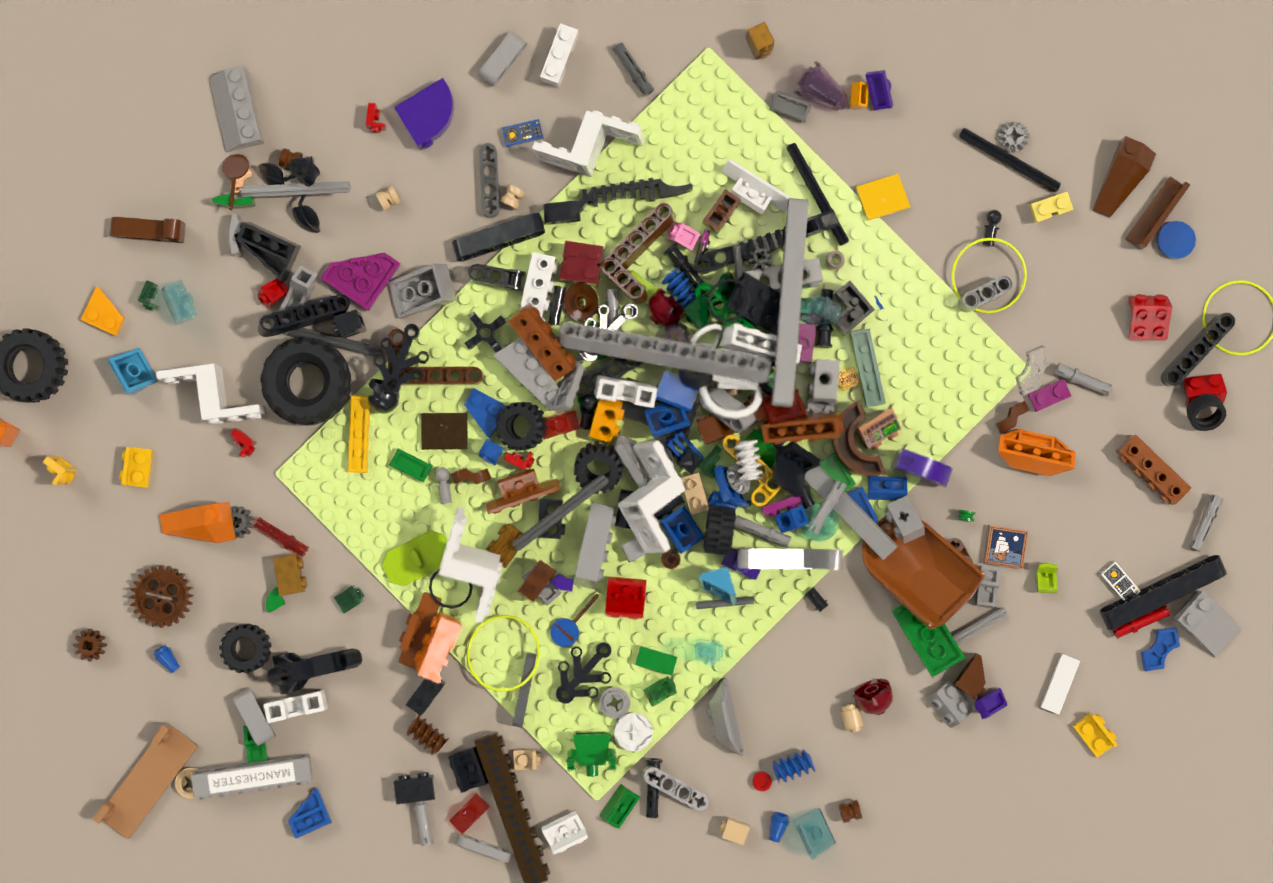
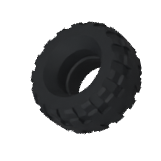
(277, 374)

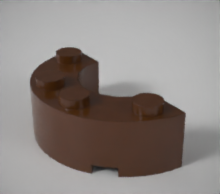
(713, 429)
(848, 452)

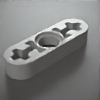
(484, 848)

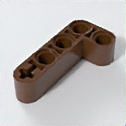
(146, 229)

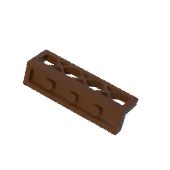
(1157, 213)

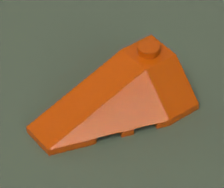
(202, 523)

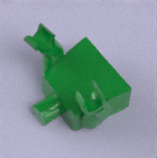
(590, 751)

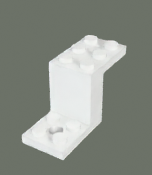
(589, 142)
(211, 393)
(645, 501)
(471, 565)

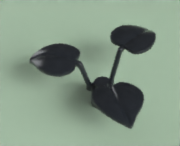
(306, 172)

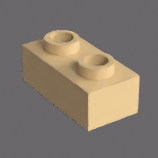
(695, 494)

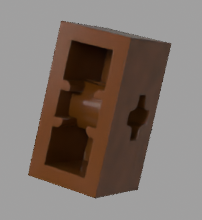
(721, 211)
(536, 581)

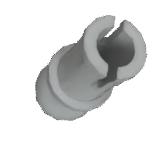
(442, 475)

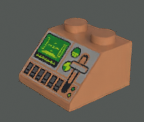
(878, 429)

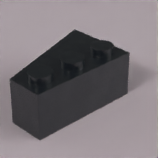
(271, 249)

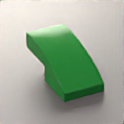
(224, 201)
(254, 752)

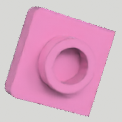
(683, 235)

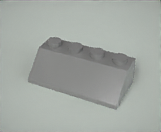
(236, 109)

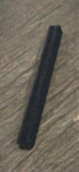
(1009, 160)
(815, 189)

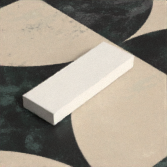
(1060, 684)

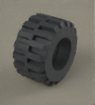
(507, 432)
(598, 452)
(719, 530)
(229, 648)

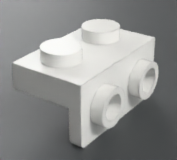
(565, 832)

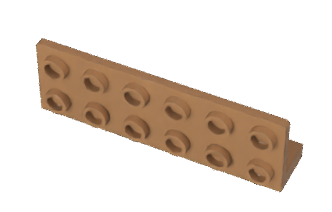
(147, 781)

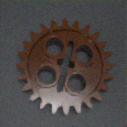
(165, 579)

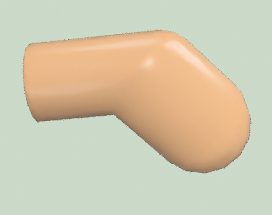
(239, 182)

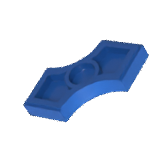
(1155, 656)

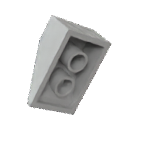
(422, 290)
(1206, 622)

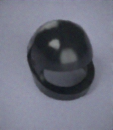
(380, 400)

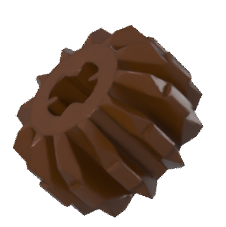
(90, 653)

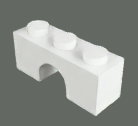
(558, 56)
(631, 391)
(295, 706)

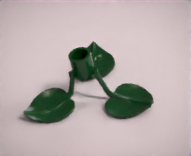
(697, 310)

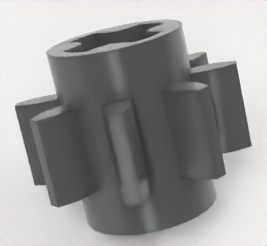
(763, 262)

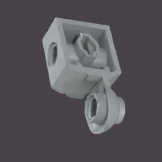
(823, 396)

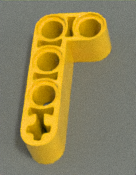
(767, 475)

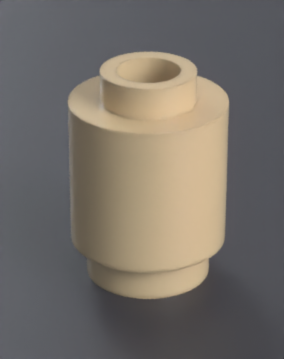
(851, 717)

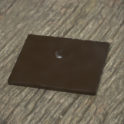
(444, 431)

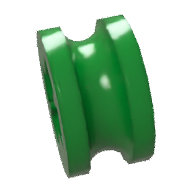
(966, 515)

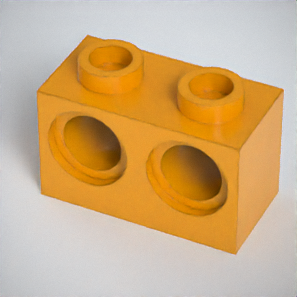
(606, 419)

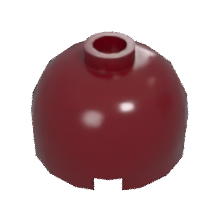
(664, 309)
(874, 697)

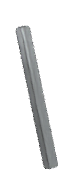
(295, 189)

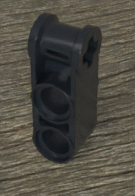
(506, 280)

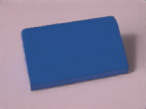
(886, 487)

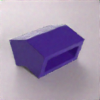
(563, 583)

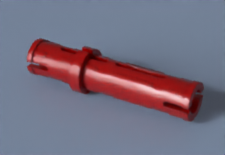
(1142, 621)

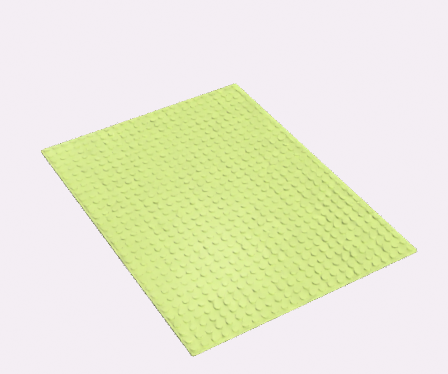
(934, 367)

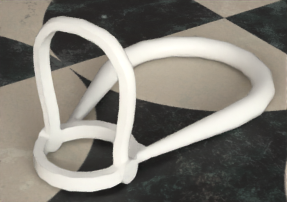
(704, 393)

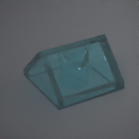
(814, 832)

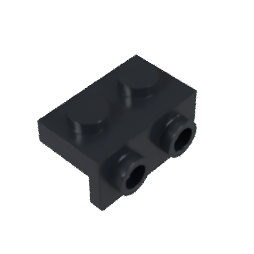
(468, 769)
(414, 789)

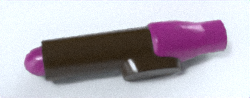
(704, 244)

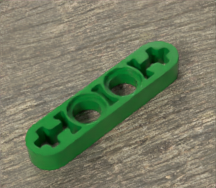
(723, 312)

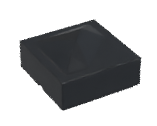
(689, 460)

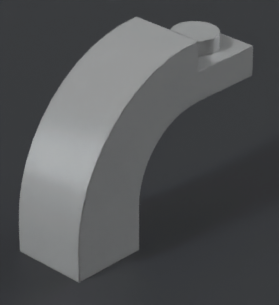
(300, 290)

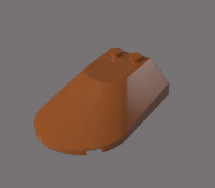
(924, 575)

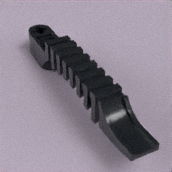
(570, 210)
(815, 225)

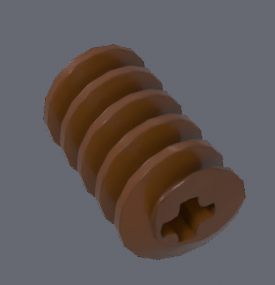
(426, 735)

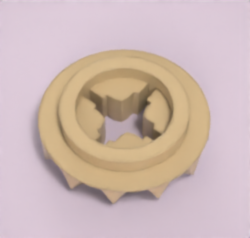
(181, 781)

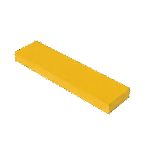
(359, 434)

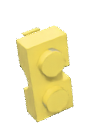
(1045, 208)

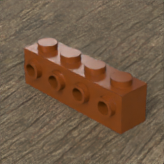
(542, 341)
(809, 427)
(1153, 470)

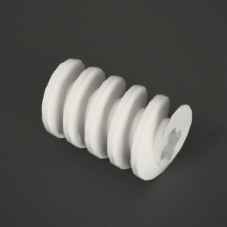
(748, 460)

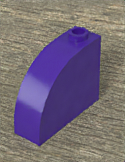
(427, 113)
(922, 467)

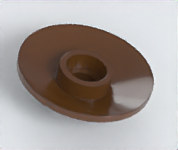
(574, 298)

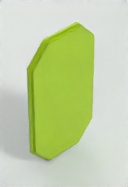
(415, 558)

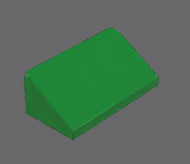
(766, 450)
(619, 806)

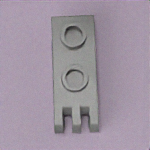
(568, 389)
(631, 461)

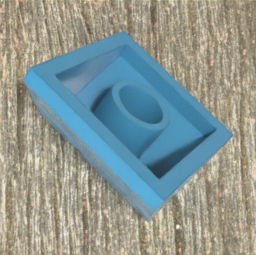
(132, 371)
(719, 583)

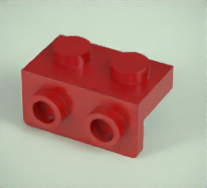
(1203, 385)

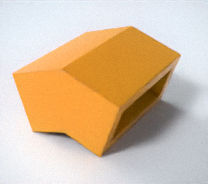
(858, 95)

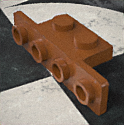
(519, 489)
(418, 626)

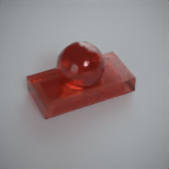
(561, 424)
(469, 813)

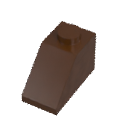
(972, 677)

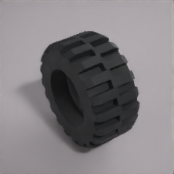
(53, 369)

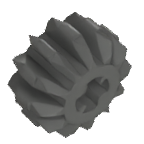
(243, 527)

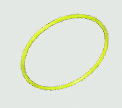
(998, 240)
(1204, 314)
(537, 661)

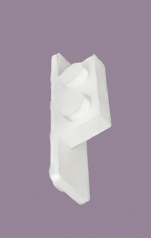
(754, 190)

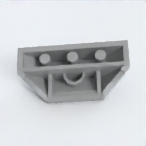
(724, 718)

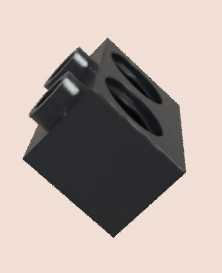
(349, 324)
(543, 512)
(424, 695)

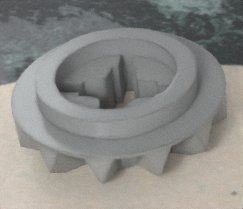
(1007, 142)
(733, 479)
(606, 698)

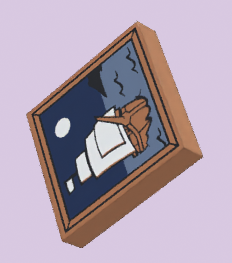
(1006, 547)

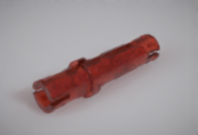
(288, 541)

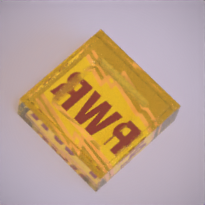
(848, 378)

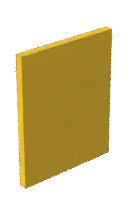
(883, 197)

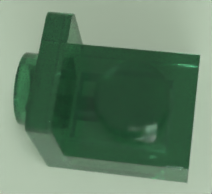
(148, 292)
(708, 464)
(349, 598)

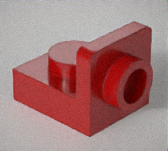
(373, 114)
(272, 292)
(243, 439)
(516, 460)

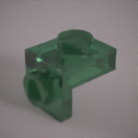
(660, 691)

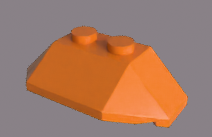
(1036, 453)

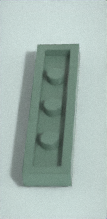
(867, 368)

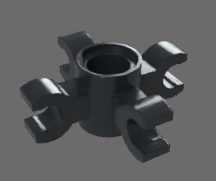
(496, 324)

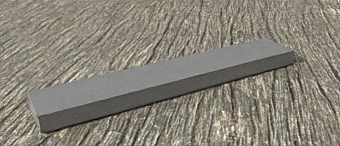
(852, 514)

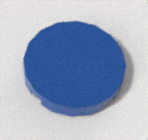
(1176, 240)

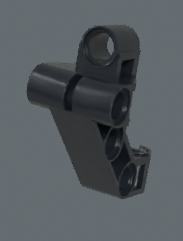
(293, 672)

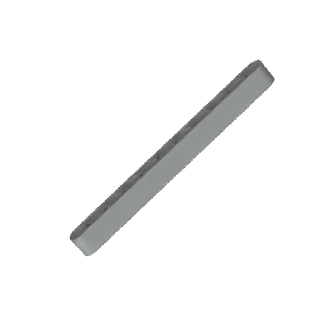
(790, 302)
(664, 352)

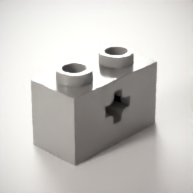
(900, 510)

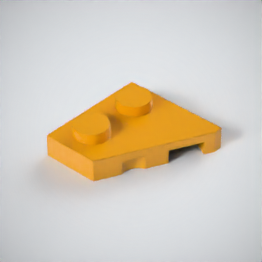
(102, 313)

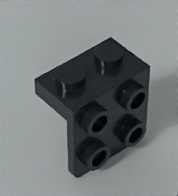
(791, 465)

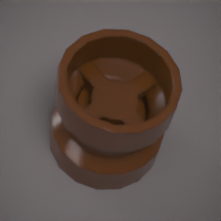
(286, 155)
(668, 559)
(850, 811)

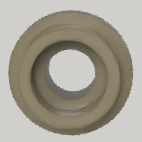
(839, 256)

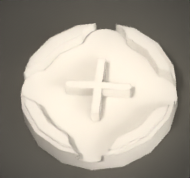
(633, 732)

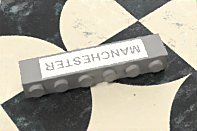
(252, 775)

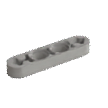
(675, 787)

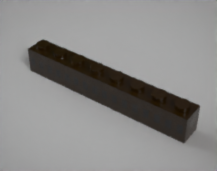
(511, 809)

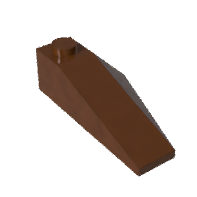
(1126, 171)

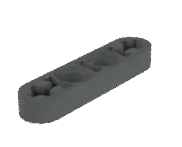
(489, 180)
(524, 690)

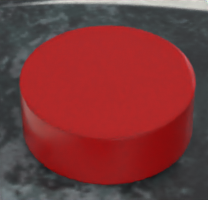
(762, 781)

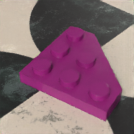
(362, 277)

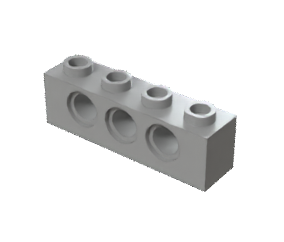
(811, 268)

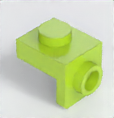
(1046, 578)

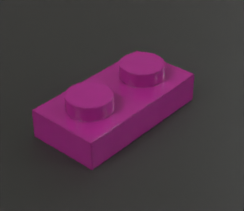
(1049, 395)
(773, 509)

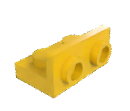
(58, 465)
(136, 467)
(1095, 734)

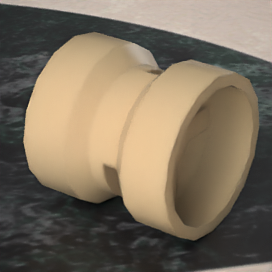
(512, 197)
(388, 198)

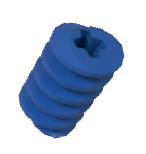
(679, 288)
(793, 766)

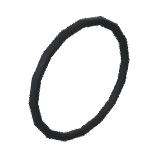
(738, 316)
(443, 605)

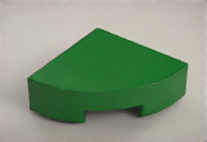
(274, 601)

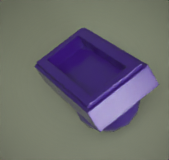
(879, 89)
(731, 561)
(990, 703)

